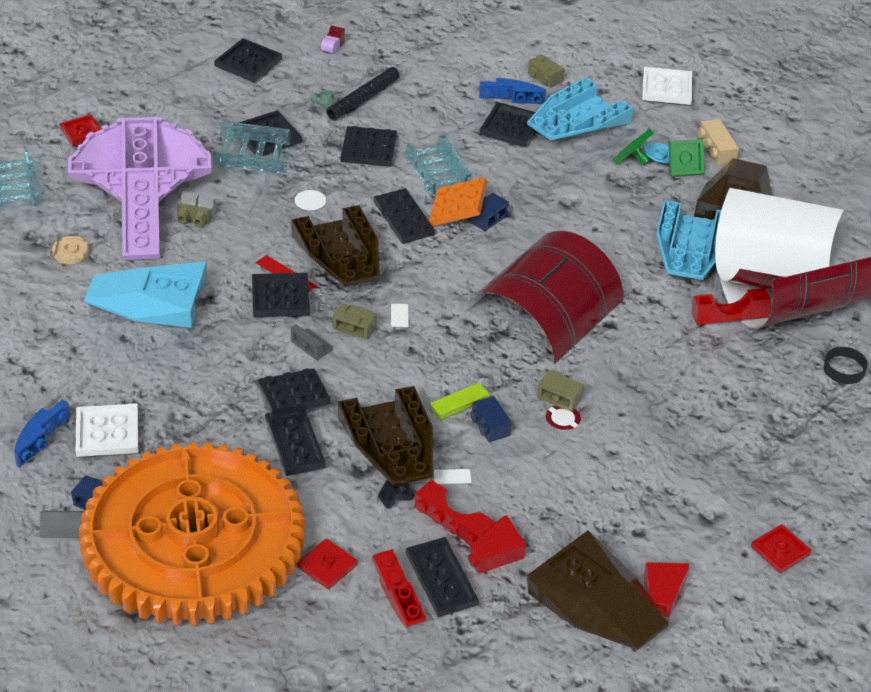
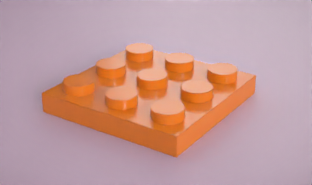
(458, 201)

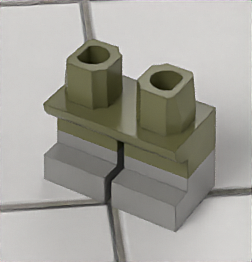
(196, 209)

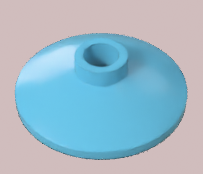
(657, 151)

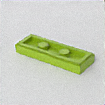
(458, 401)

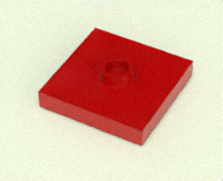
(78, 128)
(781, 548)
(327, 563)

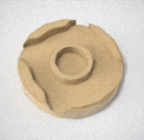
(70, 250)

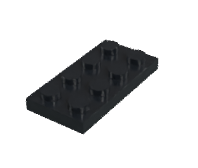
(404, 216)
(295, 442)
(442, 577)

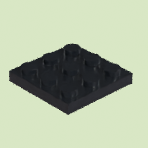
(248, 59)
(276, 120)
(508, 124)
(368, 146)
(280, 294)
(293, 391)

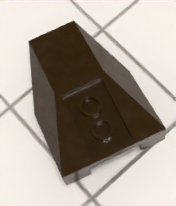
(735, 175)
(341, 247)
(392, 435)
(596, 593)

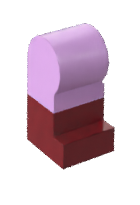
(333, 40)

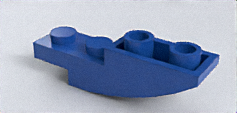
(517, 90)
(35, 433)

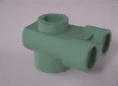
(324, 98)

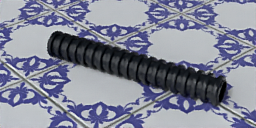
(362, 93)

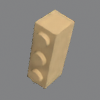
(718, 141)

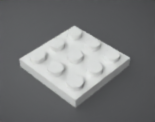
(667, 85)
(106, 430)

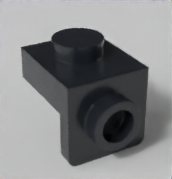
(390, 493)

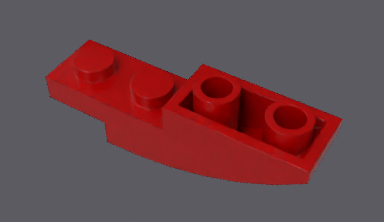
(397, 589)

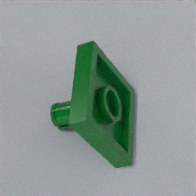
(635, 149)
(686, 157)

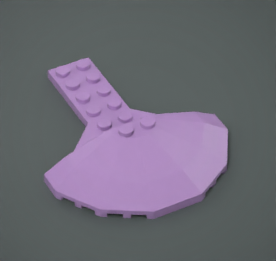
(139, 166)

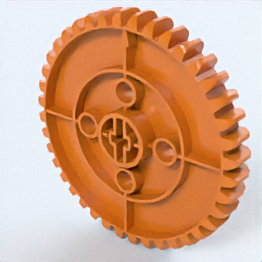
(147, 558)

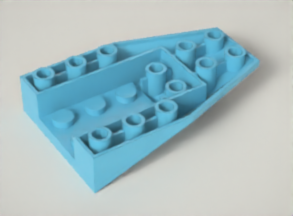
(578, 112)
(686, 242)
(151, 293)

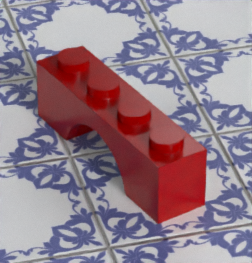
(752, 305)
(432, 501)

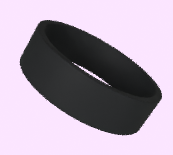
(840, 377)

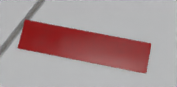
(275, 267)

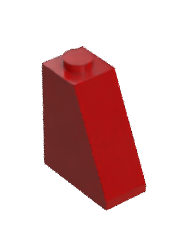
(497, 547)
(665, 583)

